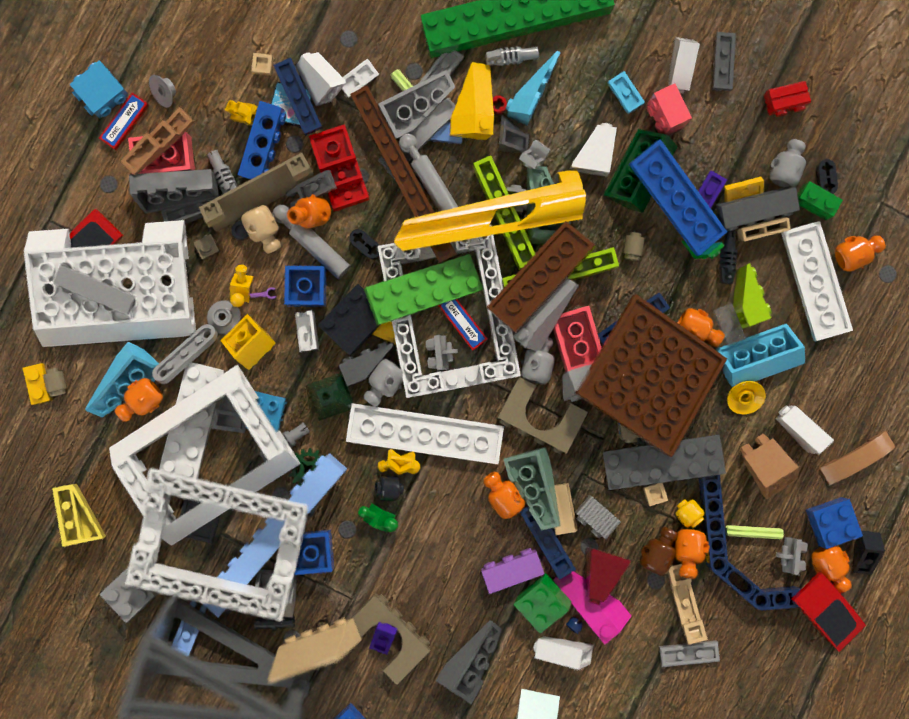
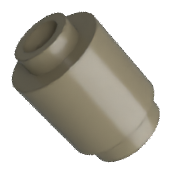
(633, 246)
(54, 382)

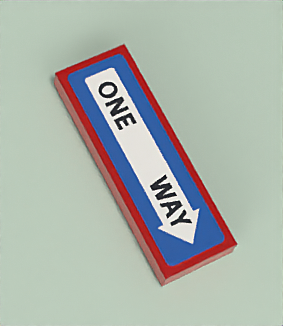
(124, 121)
(463, 323)

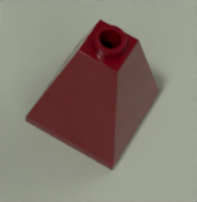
(602, 574)

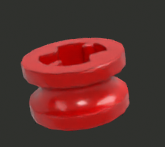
(501, 110)

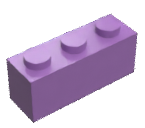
(512, 570)

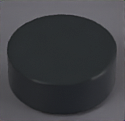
(239, 231)

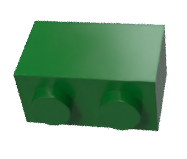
(818, 200)

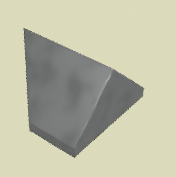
(512, 138)
(226, 417)

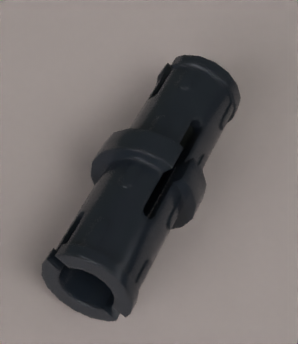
(267, 623)

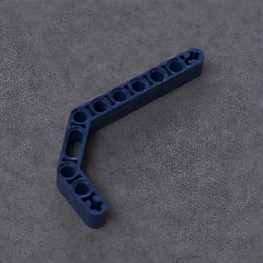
(753, 591)

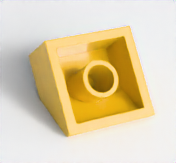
(248, 342)

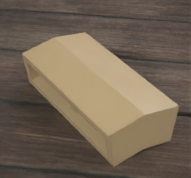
(784, 224)
(565, 509)

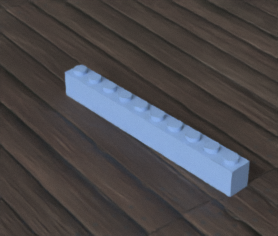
(267, 540)

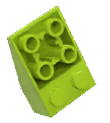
(749, 298)

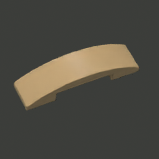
(686, 606)

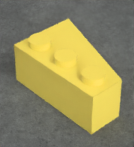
(75, 516)

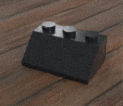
(350, 321)

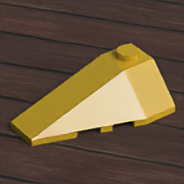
(474, 107)

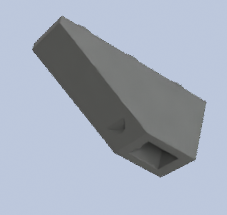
(361, 367)

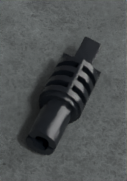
(728, 259)

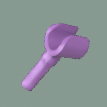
(263, 294)

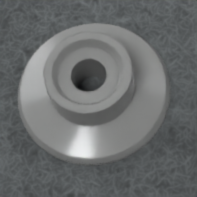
(162, 90)
(232, 314)

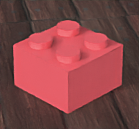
(668, 110)

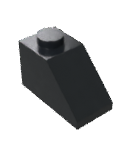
(867, 552)

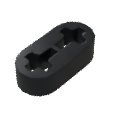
(831, 177)
(362, 247)

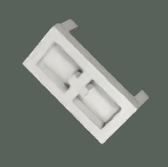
(359, 77)
(307, 331)

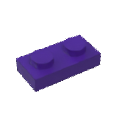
(711, 187)
(383, 638)

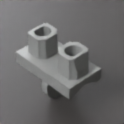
(443, 352)
(791, 555)

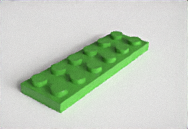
(423, 289)

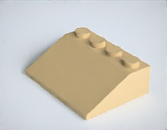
(314, 649)

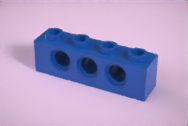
(258, 132)

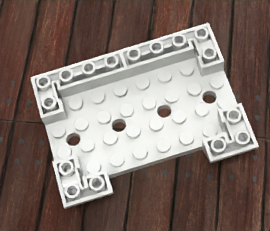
(74, 319)

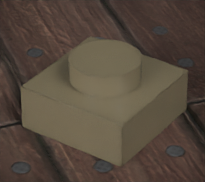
(207, 247)

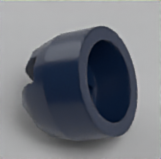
(574, 626)

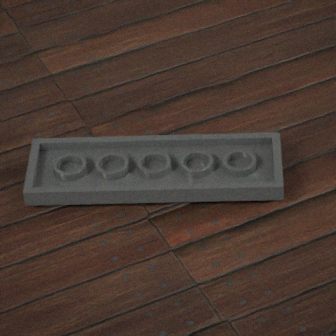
(650, 466)

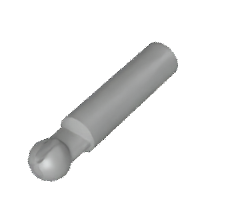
(427, 175)
(313, 244)

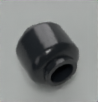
(388, 488)

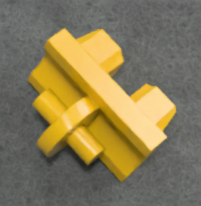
(241, 112)

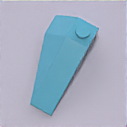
(528, 96)
(129, 365)

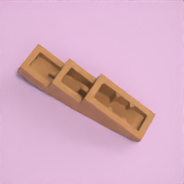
(158, 141)

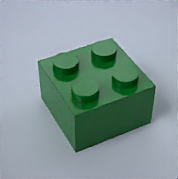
(542, 603)

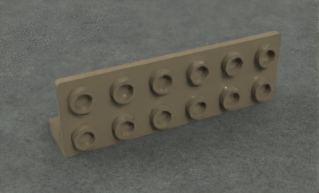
(256, 192)

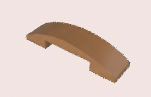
(858, 459)

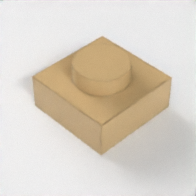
(262, 64)
(655, 494)

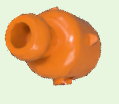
(310, 212)
(858, 251)
(701, 326)
(140, 398)
(503, 496)
(690, 550)
(833, 565)

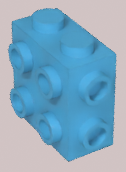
(98, 90)

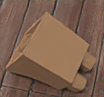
(769, 466)

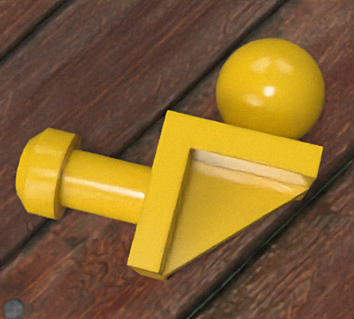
(240, 286)
(400, 464)

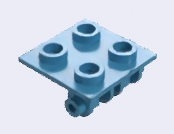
(272, 408)

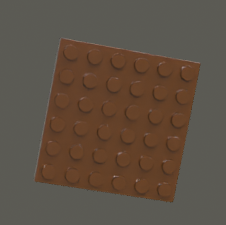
(651, 375)

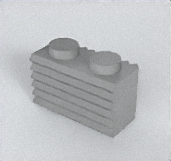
(597, 517)

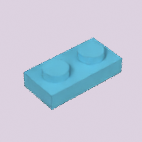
(626, 92)

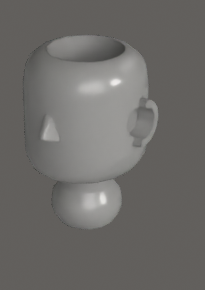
(789, 165)
(538, 365)
(384, 381)

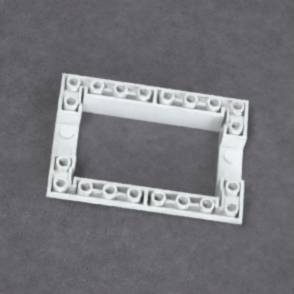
(507, 362)
(243, 397)
(198, 587)

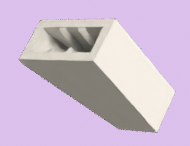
(683, 63)
(320, 78)
(597, 152)
(803, 430)
(563, 652)

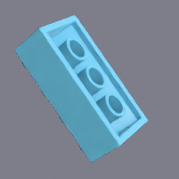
(762, 355)

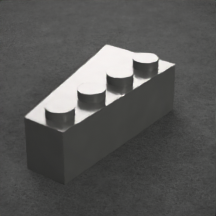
(172, 189)

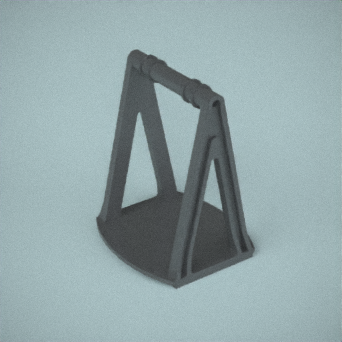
(159, 657)

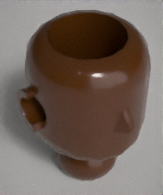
(659, 554)

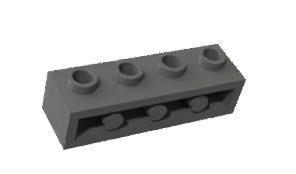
(758, 207)

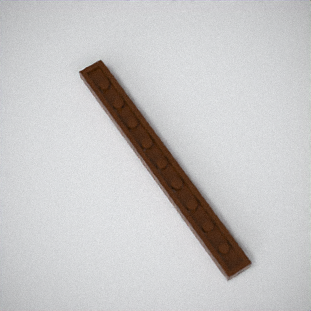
(397, 163)

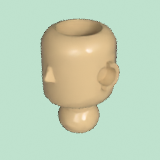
(261, 227)

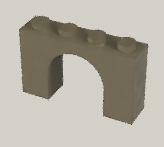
(558, 437)
(413, 647)

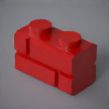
(787, 98)

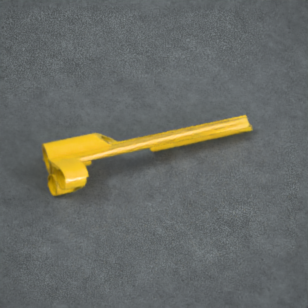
(553, 205)

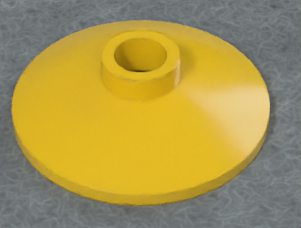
(748, 403)

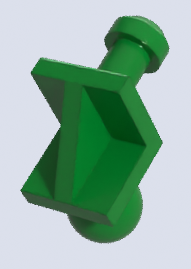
(378, 518)

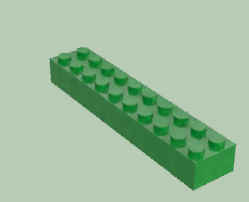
(499, 20)

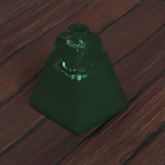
(339, 400)

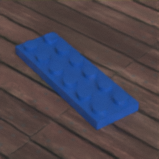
(678, 197)

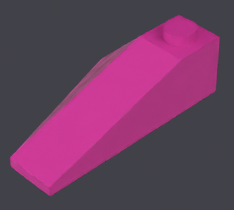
(604, 619)

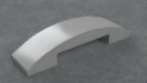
(432, 124)

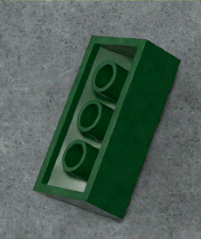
(625, 186)

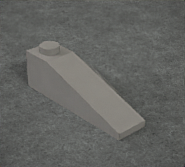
(413, 105)
(540, 325)

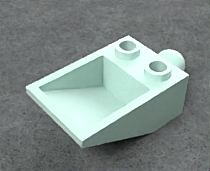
(537, 705)

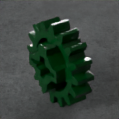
(298, 476)

